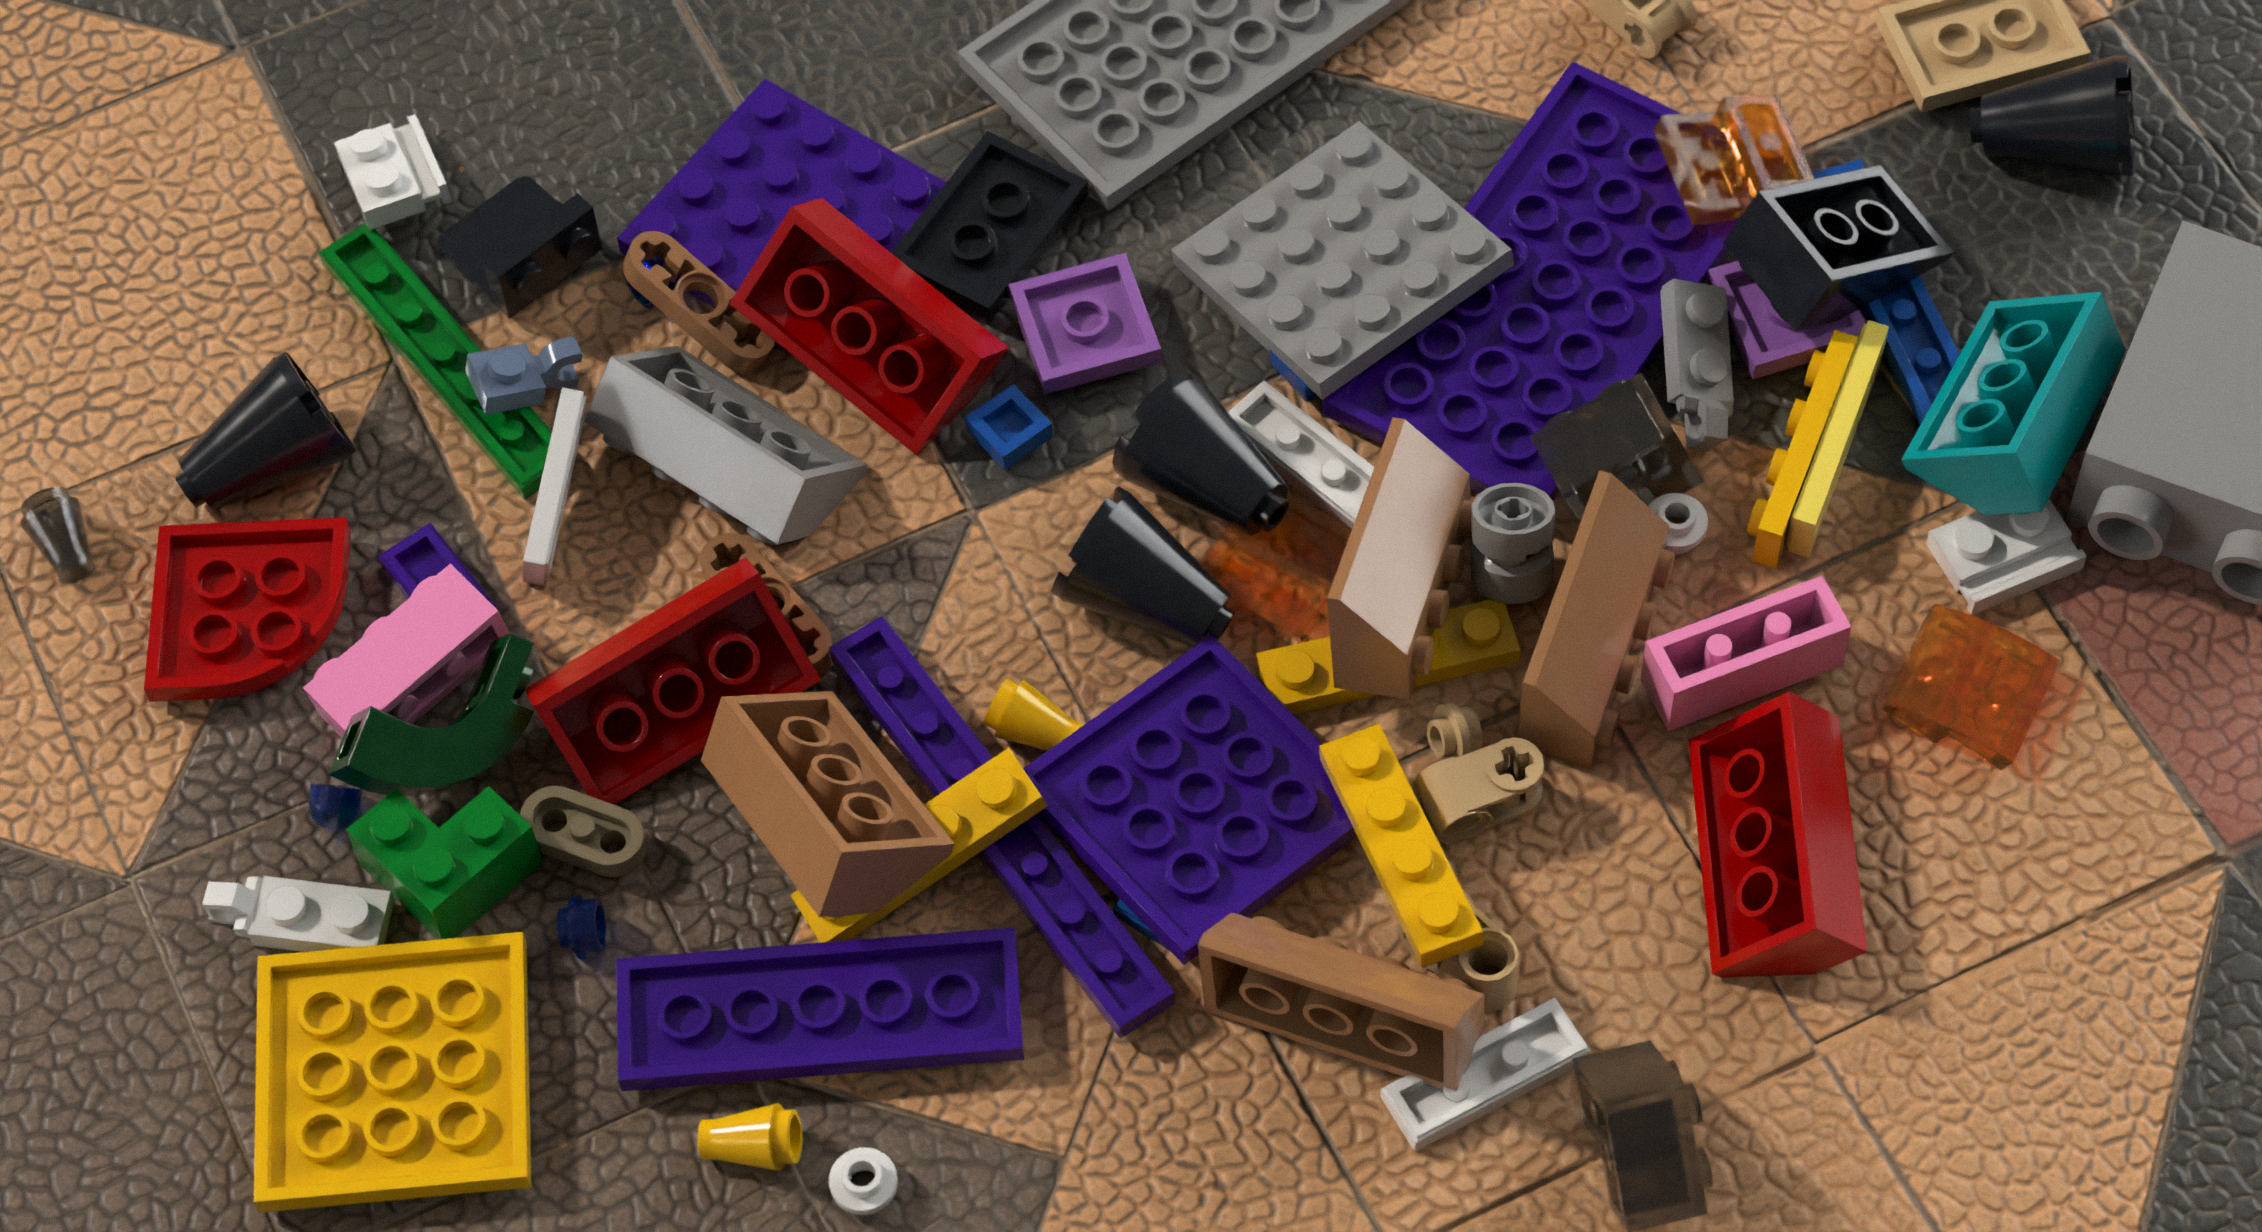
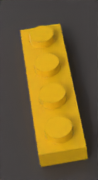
(1789, 468)
(1472, 641)
(972, 814)
(1401, 846)

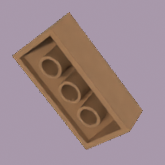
(1399, 566)
(1594, 625)
(823, 799)
(1340, 999)

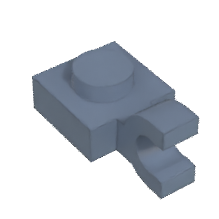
(515, 380)

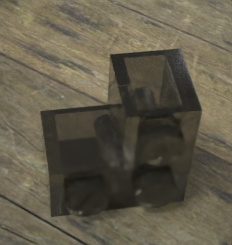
(1620, 435)
(1645, 1134)

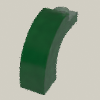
(417, 760)

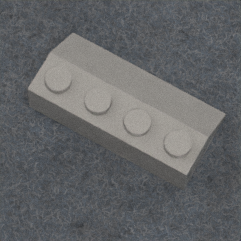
(722, 443)

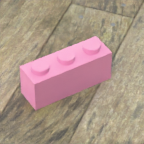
(1745, 653)
(411, 655)

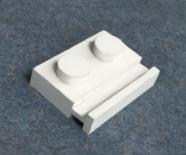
(392, 172)
(2004, 554)

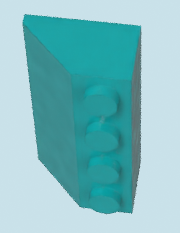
(2017, 401)

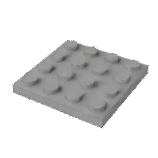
(1342, 259)

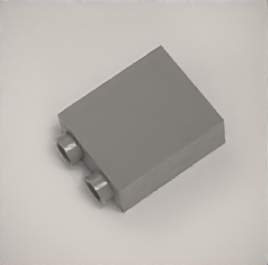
(2183, 425)

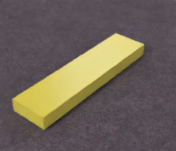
(1836, 439)

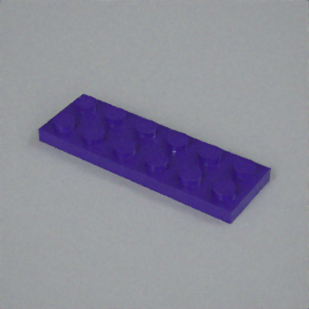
(818, 1009)

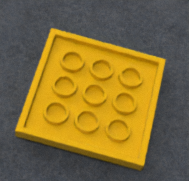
(392, 1072)

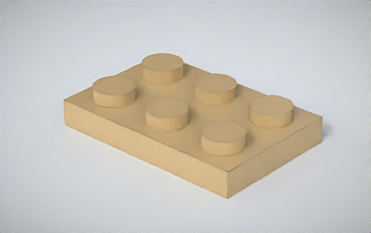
(1978, 46)

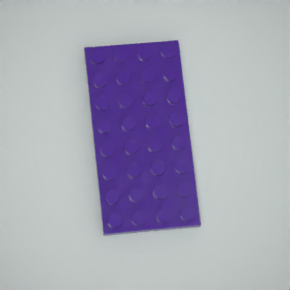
(1591, 247)

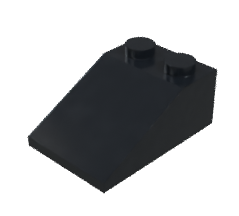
(1833, 244)

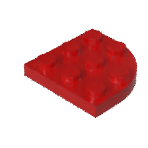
(242, 604)

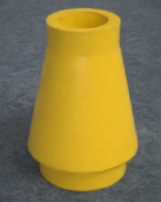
(1028, 717)
(755, 1138)

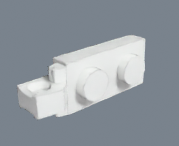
(300, 913)

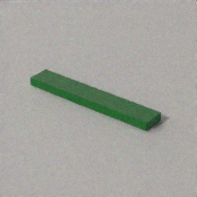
(436, 352)

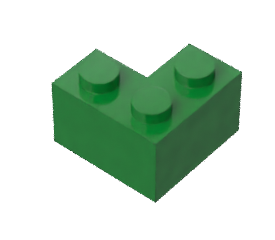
(449, 871)

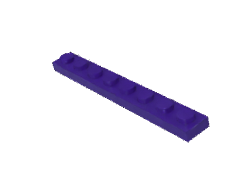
(1025, 860)

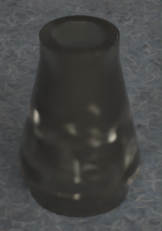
(59, 532)

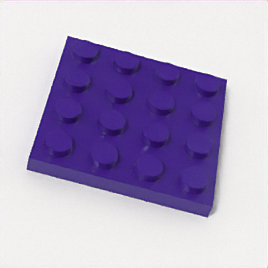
(763, 163)
(1193, 797)

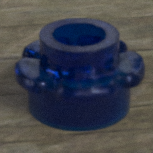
(582, 926)

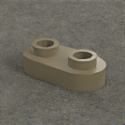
(588, 830)

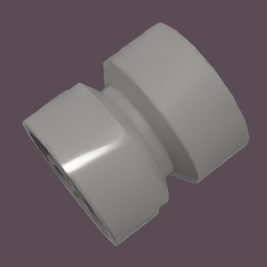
(1512, 543)

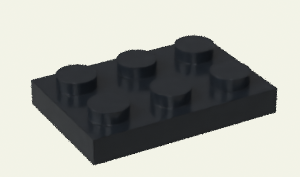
(991, 224)

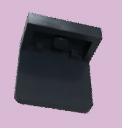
(521, 243)

